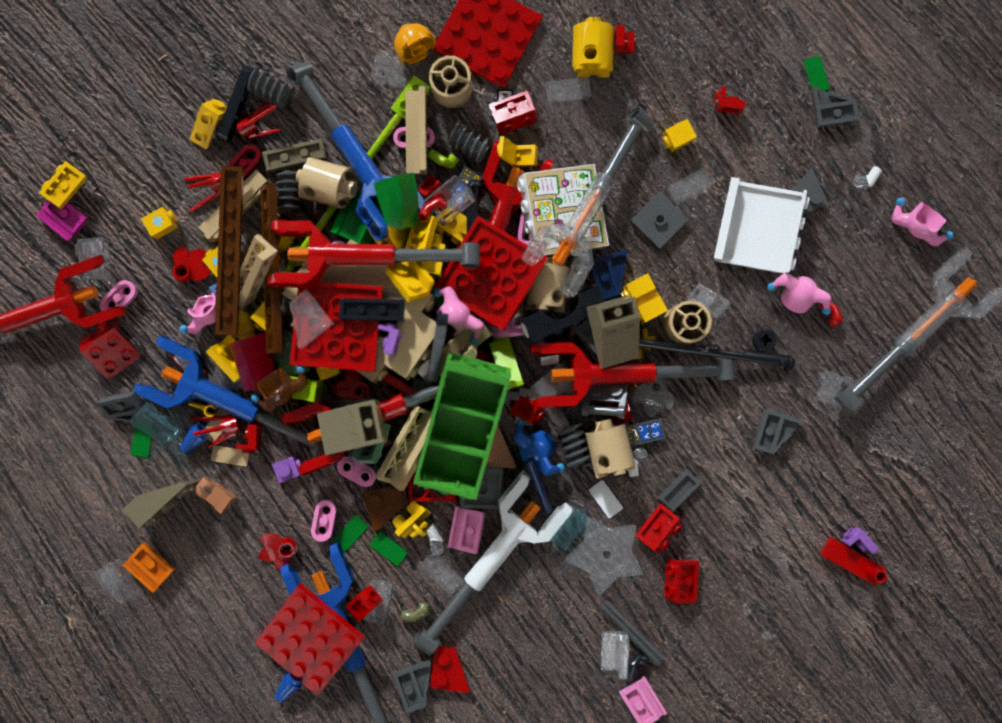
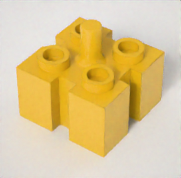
(647, 299)

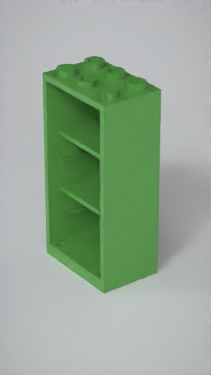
(462, 426)

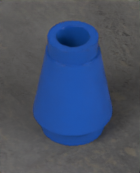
(191, 442)
(287, 688)

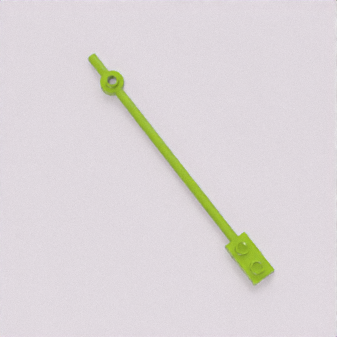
(399, 109)

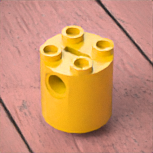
(593, 48)

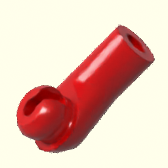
(428, 208)
(836, 317)

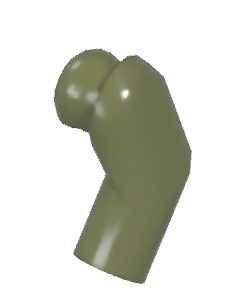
(416, 616)

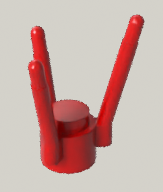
(248, 126)
(213, 180)
(229, 425)

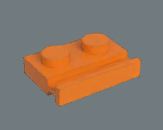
(148, 567)

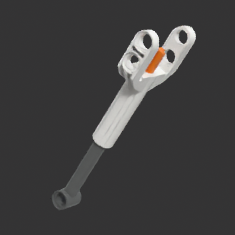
(514, 531)

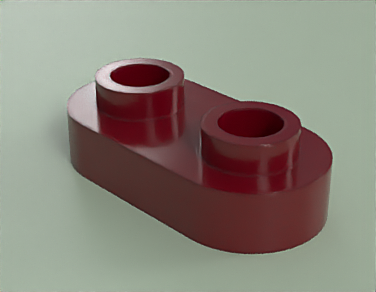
(242, 159)

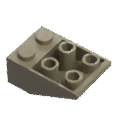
(615, 330)
(352, 427)
(149, 507)

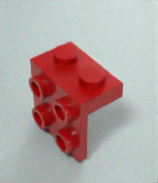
(108, 349)

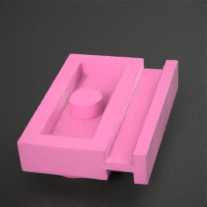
(466, 530)
(642, 701)

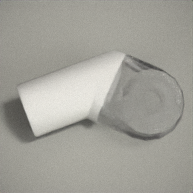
(869, 180)
(638, 455)
(436, 541)

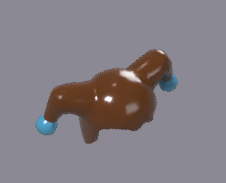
(279, 388)

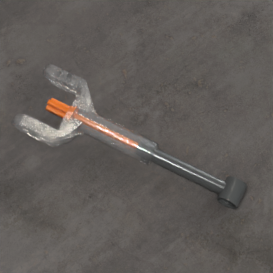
(572, 234)
(949, 303)

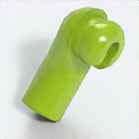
(441, 160)

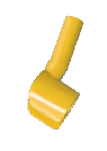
(203, 407)

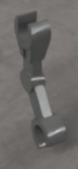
(345, 402)

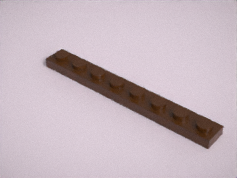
(229, 250)
(272, 296)

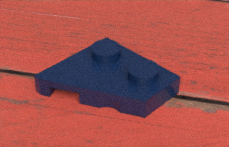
(609, 273)

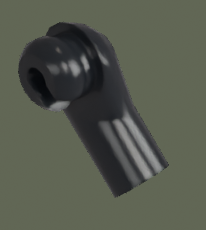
(633, 665)

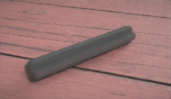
(633, 633)

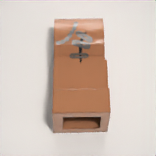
(215, 494)

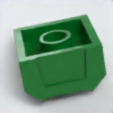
(398, 200)
(350, 225)

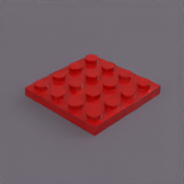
(488, 36)
(500, 281)
(345, 343)
(309, 639)

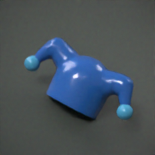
(538, 446)

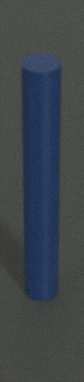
(538, 485)

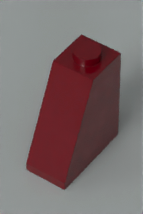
(252, 360)

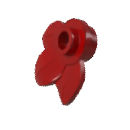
(192, 263)
(349, 386)
(275, 551)

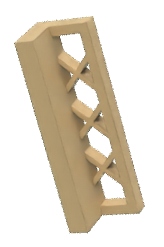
(416, 131)
(251, 194)
(257, 268)
(408, 460)

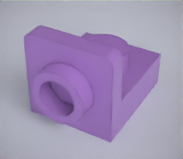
(391, 342)
(287, 468)
(861, 540)

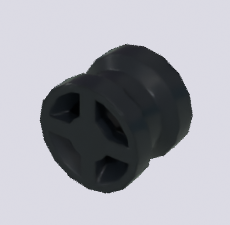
(759, 340)

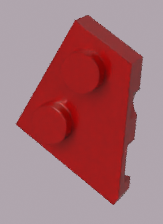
(448, 671)

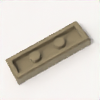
(294, 155)

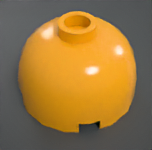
(413, 43)

